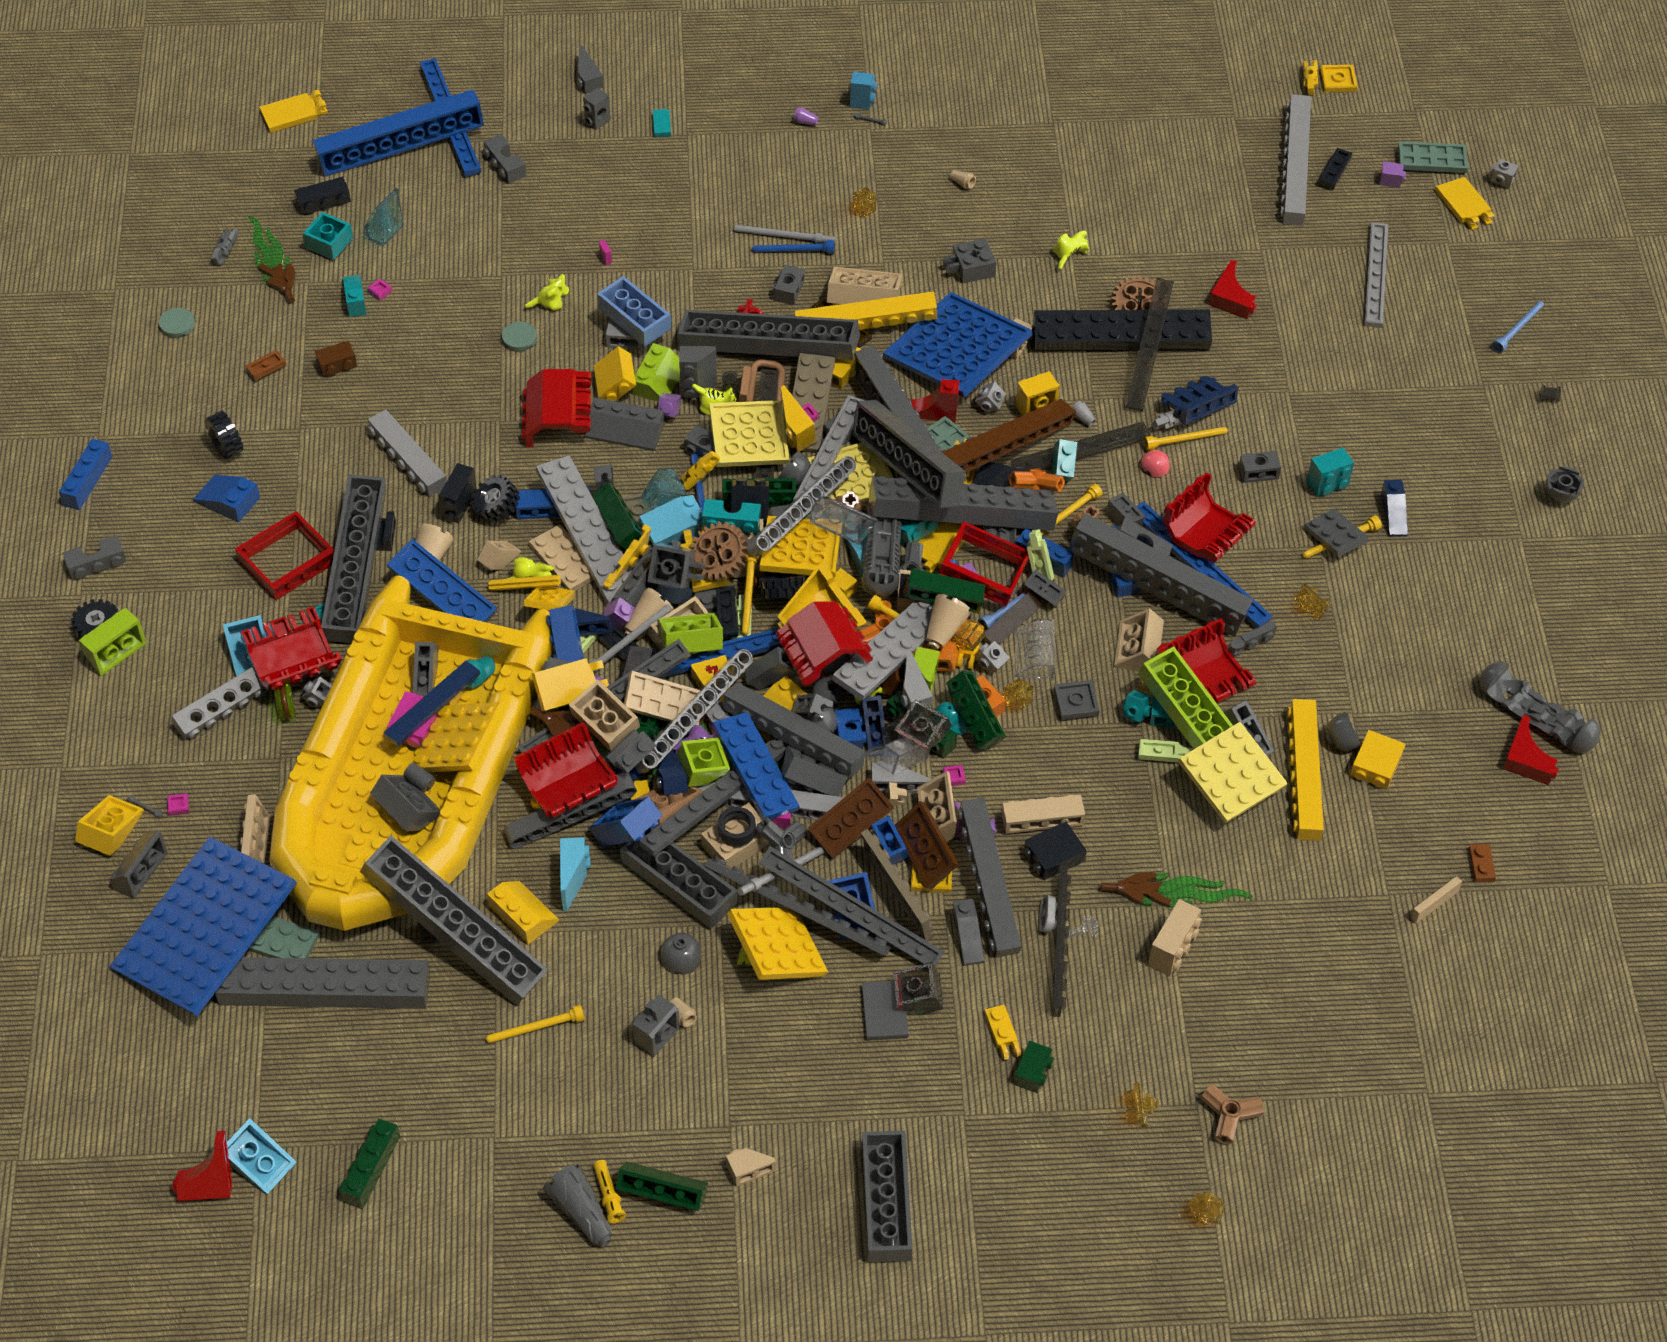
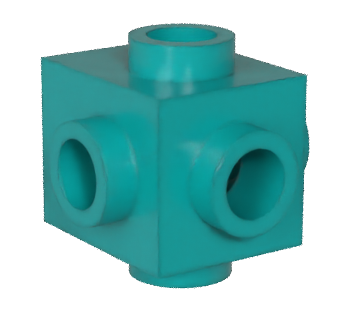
(1137, 706)

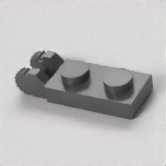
(1252, 638)

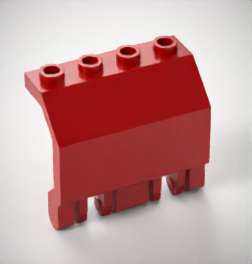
(556, 401)
(1203, 525)
(819, 637)
(288, 653)
(1211, 661)

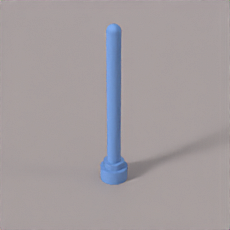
(1501, 343)
(988, 620)

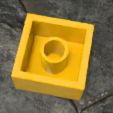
(1036, 392)

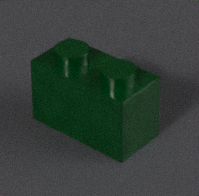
(1033, 1066)

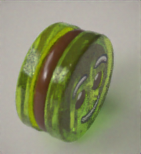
(285, 702)

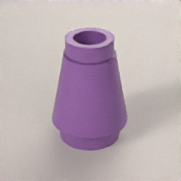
(805, 117)

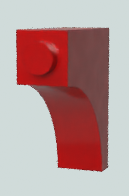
(1230, 296)
(939, 403)
(1528, 759)
(208, 1179)

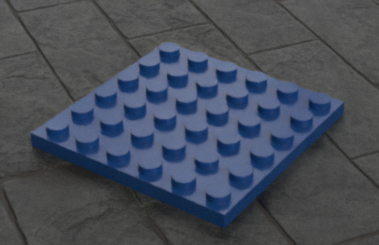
(959, 345)

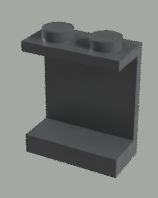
(630, 751)

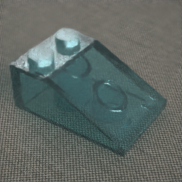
(385, 220)

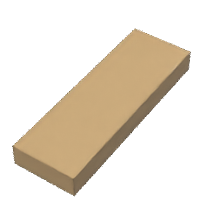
(1436, 900)

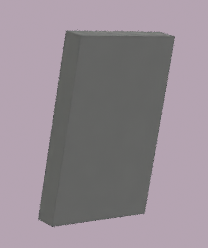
(880, 1011)

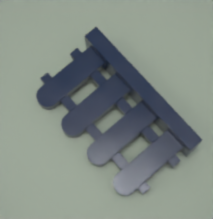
(1207, 403)

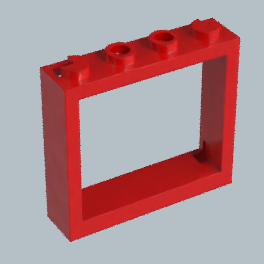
(996, 545)
(300, 574)

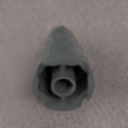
(577, 1201)

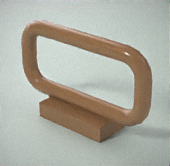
(748, 379)

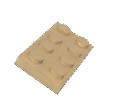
(559, 550)
(657, 697)
(255, 829)

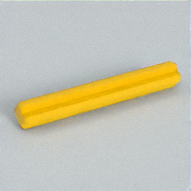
(522, 583)

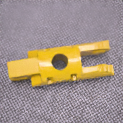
(1310, 76)
(700, 469)

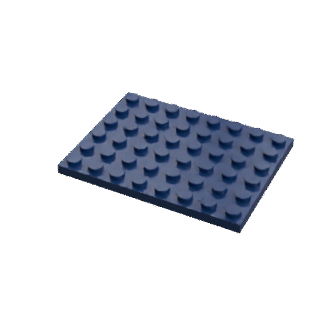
(203, 925)

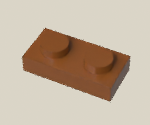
(265, 365)
(1482, 863)

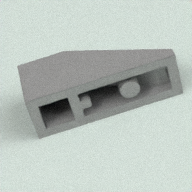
(914, 684)
(905, 779)

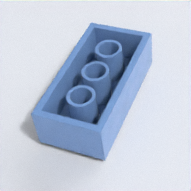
(634, 311)

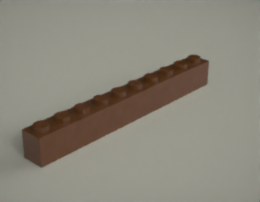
(1011, 435)

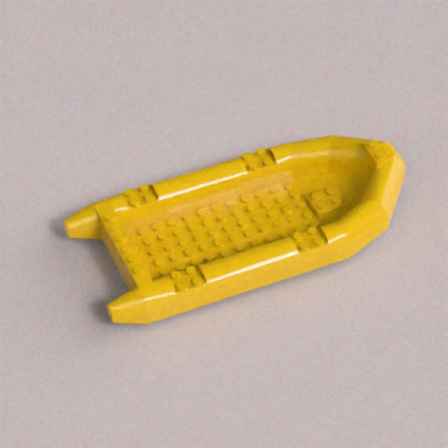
(326, 814)

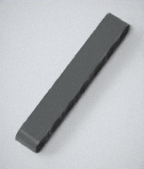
(539, 825)

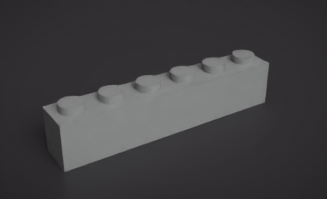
(407, 453)

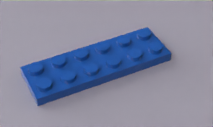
(439, 583)
(755, 766)

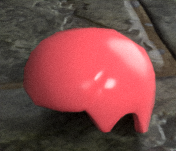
(1155, 463)

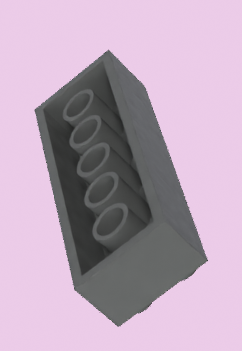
(682, 880)
(886, 1196)

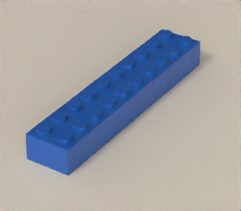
(398, 132)

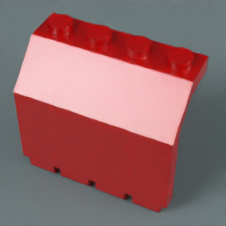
(564, 771)

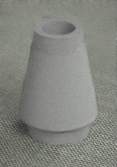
(1083, 413)

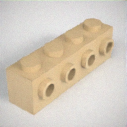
(1042, 813)

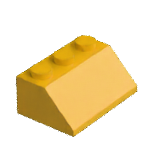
(521, 910)

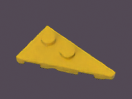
(630, 557)

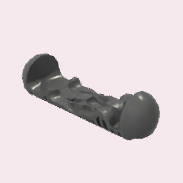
(882, 557)
(1552, 719)

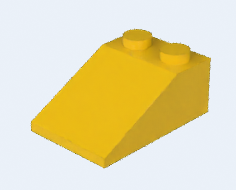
(799, 426)
(784, 694)
(107, 825)

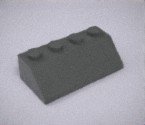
(625, 424)

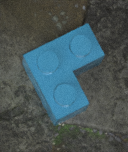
(862, 90)

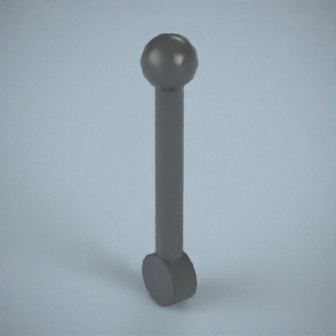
(857, 116)
(158, 813)

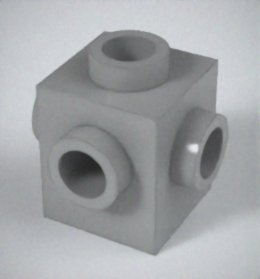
(1504, 173)
(990, 397)
(991, 657)
(316, 692)

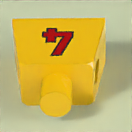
(705, 670)

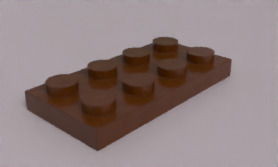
(850, 817)
(926, 845)

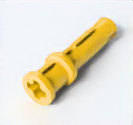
(610, 1200)

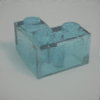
(663, 488)

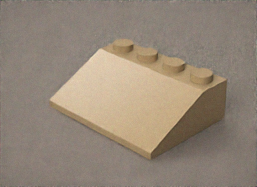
(860, 285)

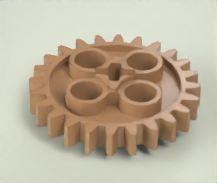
(1122, 300)
(734, 545)

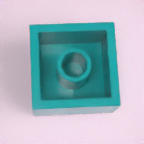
(327, 235)
(1330, 472)

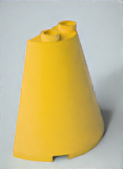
(818, 587)

